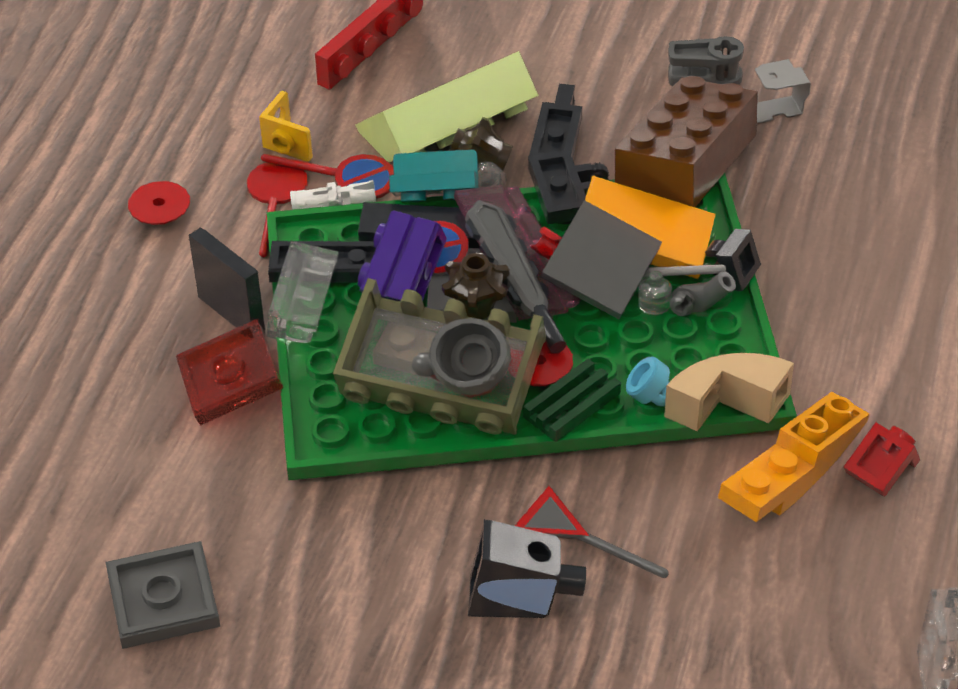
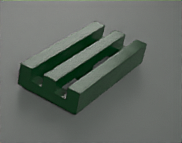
(566, 395)

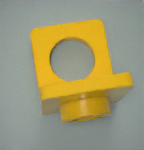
(283, 135)

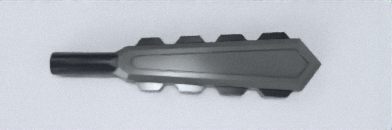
(502, 247)

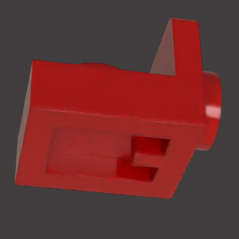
(882, 458)

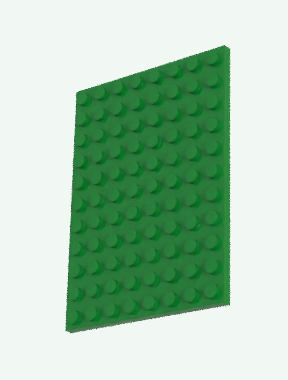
(343, 437)

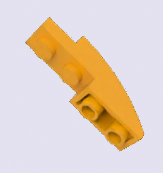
(797, 460)

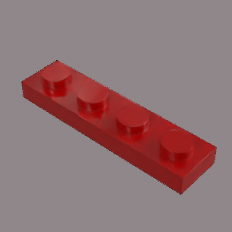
(362, 38)

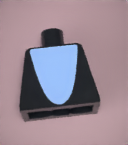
(519, 573)

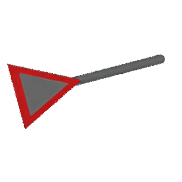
(552, 517)

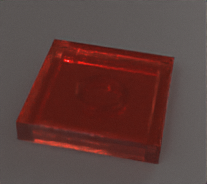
(229, 372)

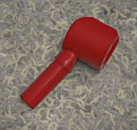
(547, 243)

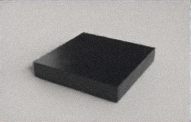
(225, 280)

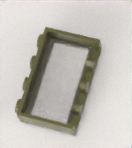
(390, 333)

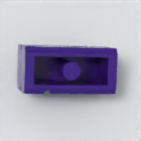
(403, 255)

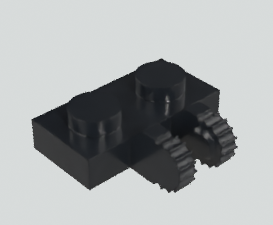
(562, 184)

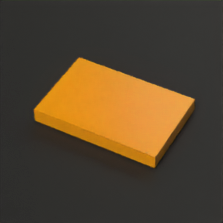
(680, 227)

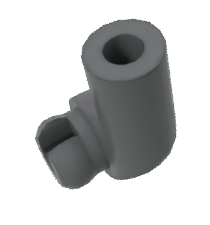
(701, 296)

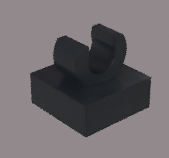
(737, 255)

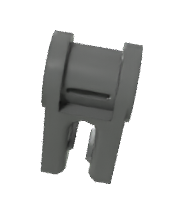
(706, 60)

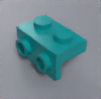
(433, 173)

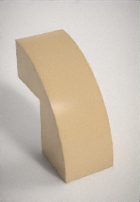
(740, 380)

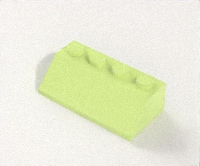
(455, 105)

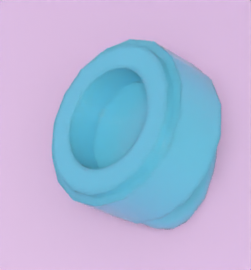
(648, 381)

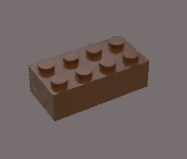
(687, 140)

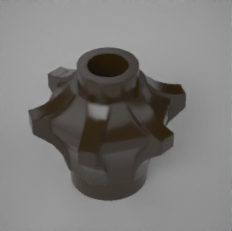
(484, 141)
(476, 284)

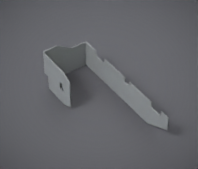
(787, 77)

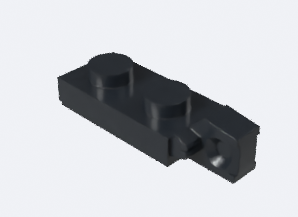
(558, 124)

